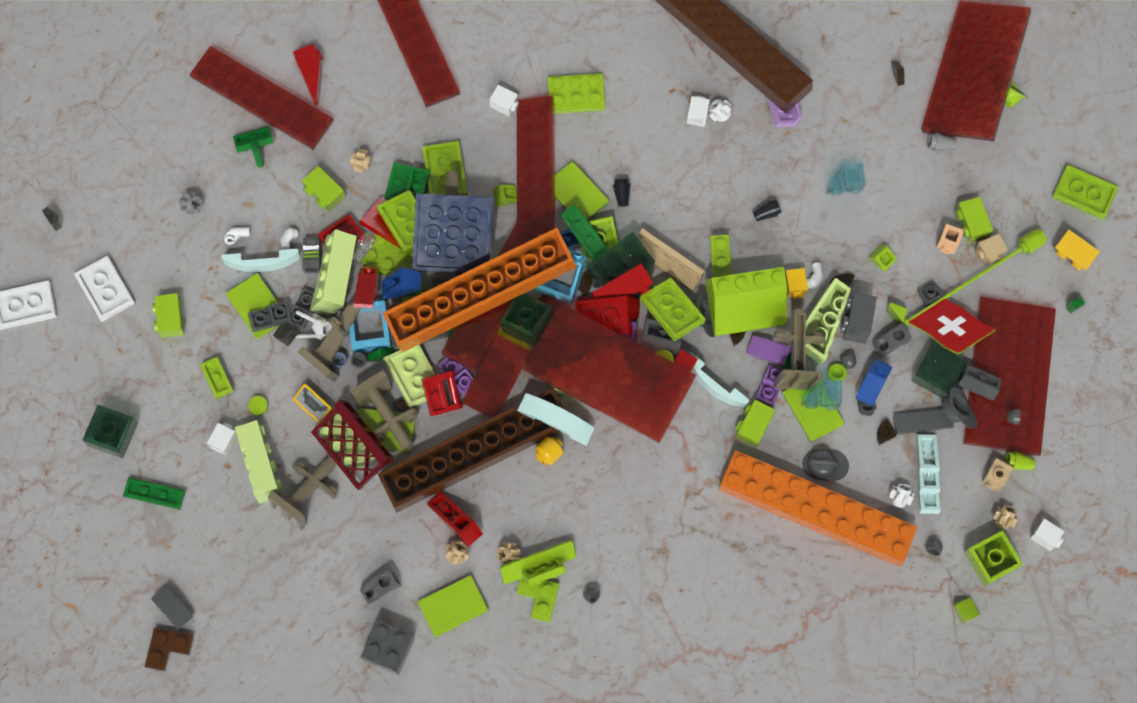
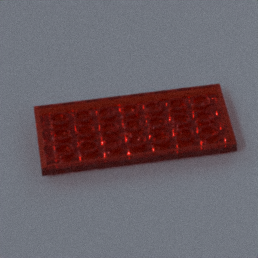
(976, 70)
(1020, 357)
(609, 372)

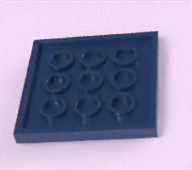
(451, 232)

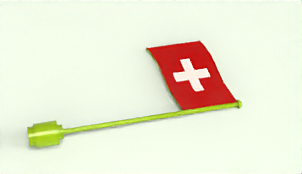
(952, 324)

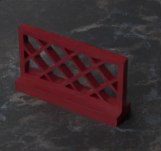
(361, 431)

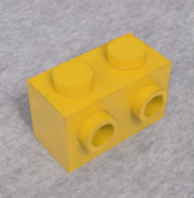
(1076, 250)

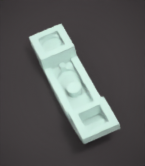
(285, 258)
(734, 398)
(556, 417)

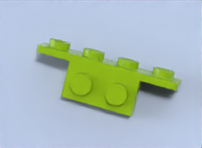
(539, 565)

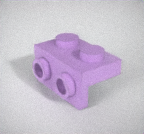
(785, 120)

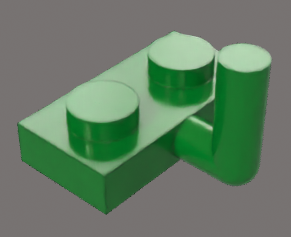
(253, 140)

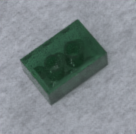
(619, 260)

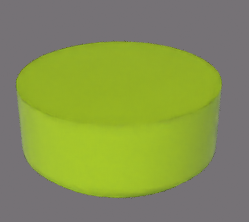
(837, 372)
(258, 405)

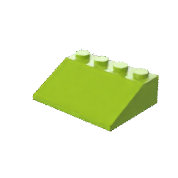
(747, 301)

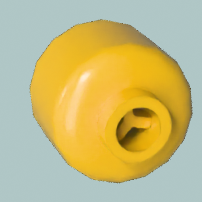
(549, 450)

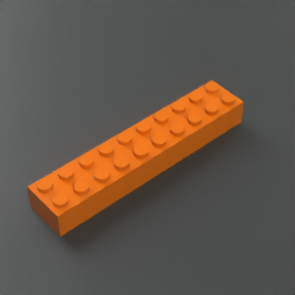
(479, 290)
(818, 508)

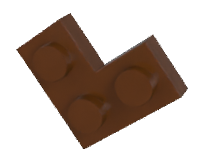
(163, 643)

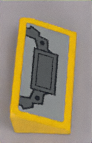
(312, 403)

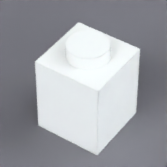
(504, 100)
(698, 111)
(222, 438)
(1048, 535)

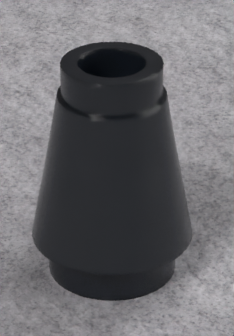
(622, 191)
(767, 210)

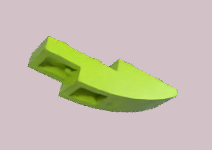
(720, 256)

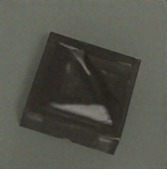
(52, 217)
(286, 333)

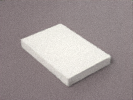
(104, 288)
(26, 305)

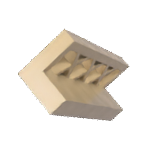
(671, 262)

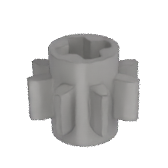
(190, 202)

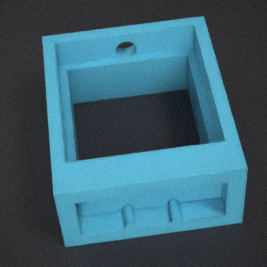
(562, 291)
(371, 345)

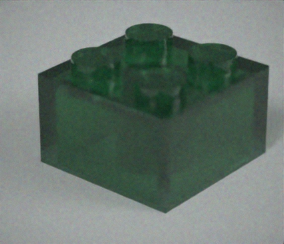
(526, 319)
(939, 371)
(110, 431)

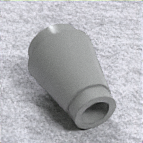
(940, 142)

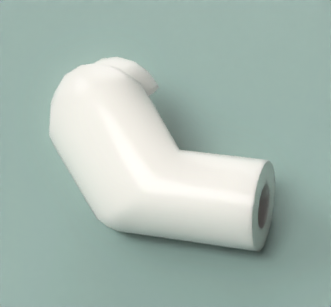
(235, 233)
(286, 238)
(817, 277)

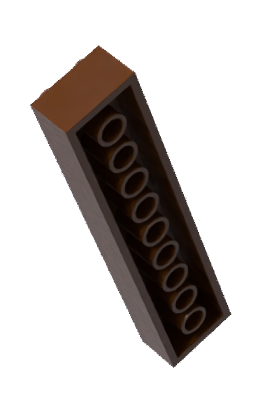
(743, 49)
(464, 455)

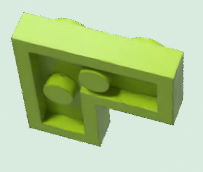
(544, 596)

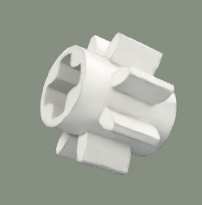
(720, 110)
(901, 495)

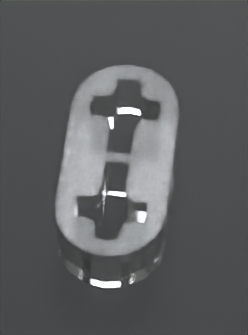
(362, 247)

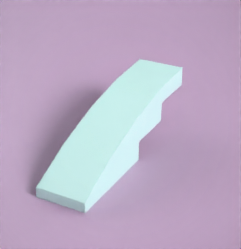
(928, 474)

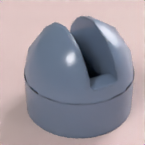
(340, 364)

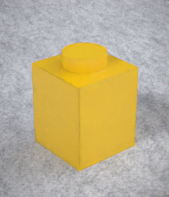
(796, 283)

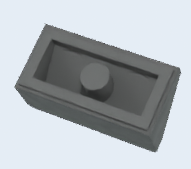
(980, 382)

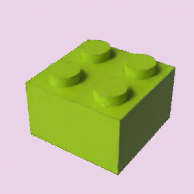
(993, 558)

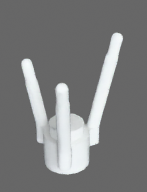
(320, 326)

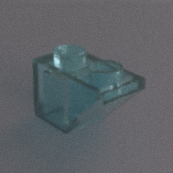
(848, 179)
(825, 394)

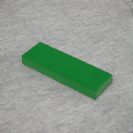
(583, 232)
(154, 493)

